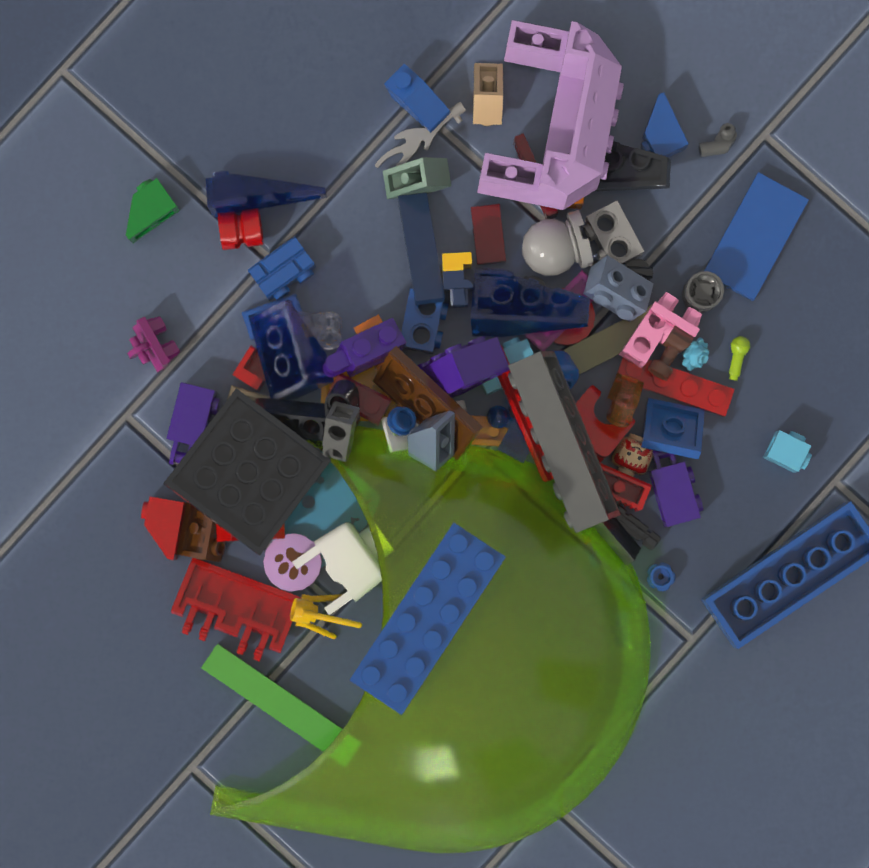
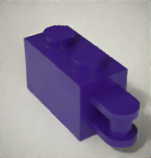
(364, 349)
(190, 417)
(674, 490)

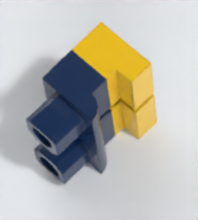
(454, 277)

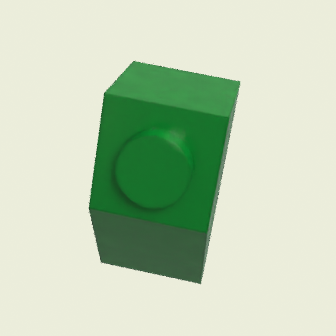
(149, 209)

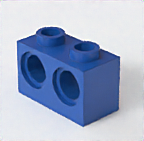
(416, 320)

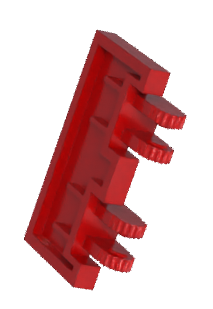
(237, 603)

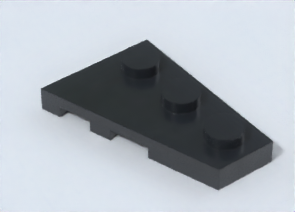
(635, 169)

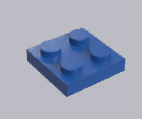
(673, 428)

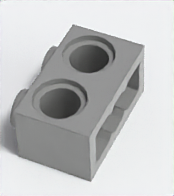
(620, 233)

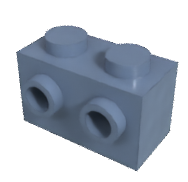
(618, 289)

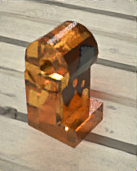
(625, 399)

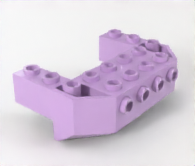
(578, 123)

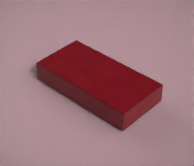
(488, 234)

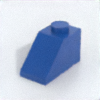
(416, 98)
(663, 131)

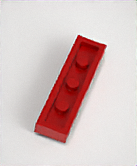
(682, 387)

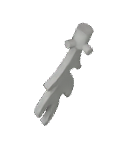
(417, 135)

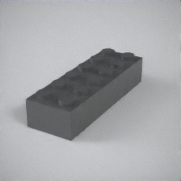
(563, 440)

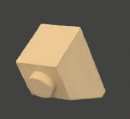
(488, 94)

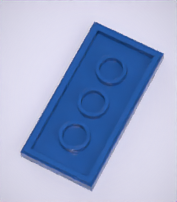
(756, 236)

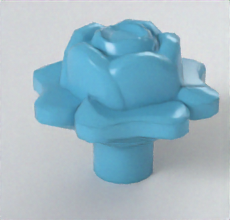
(696, 354)

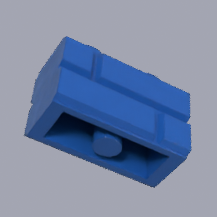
(282, 269)

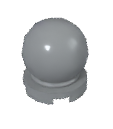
(555, 245)

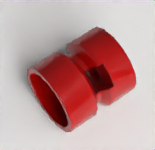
(240, 229)

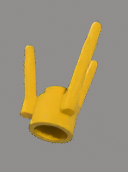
(304, 612)

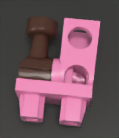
(662, 327)

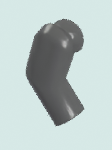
(722, 142)

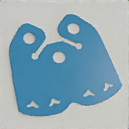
(332, 507)

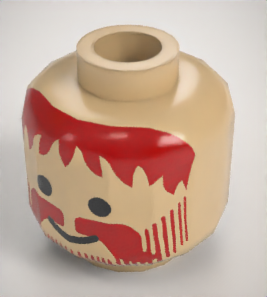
(631, 457)

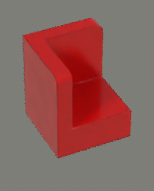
(250, 370)

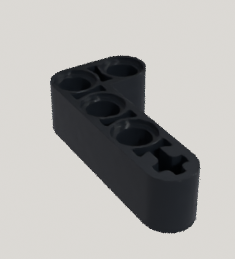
(303, 413)

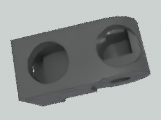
(340, 431)

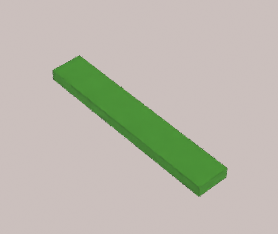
(271, 697)

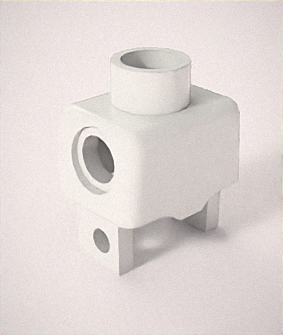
(349, 560)

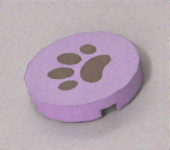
(279, 563)

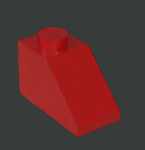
(164, 523)

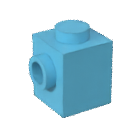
(788, 451)

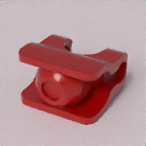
(602, 436)

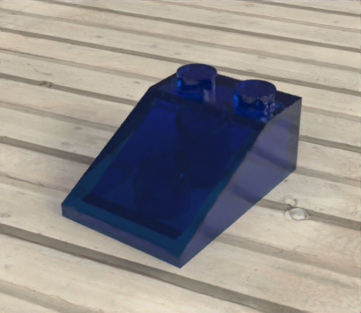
(288, 352)

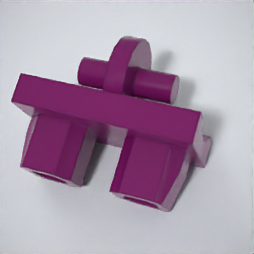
(150, 348)

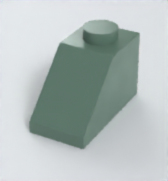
(416, 177)

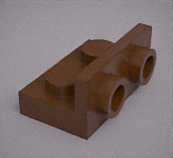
(199, 537)

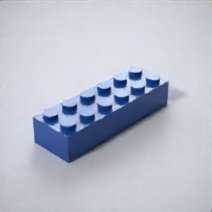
(790, 575)
(427, 618)

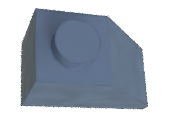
(433, 440)

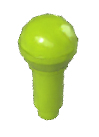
(740, 347)

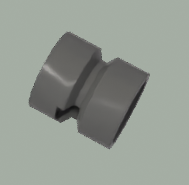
(703, 291)

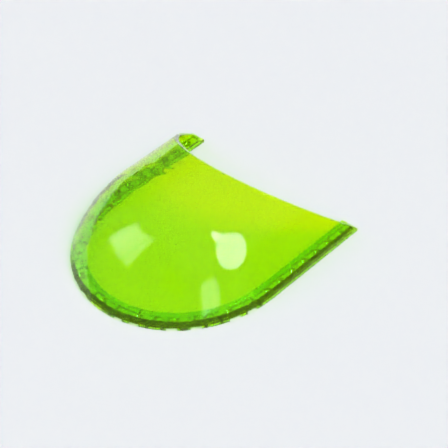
(522, 700)

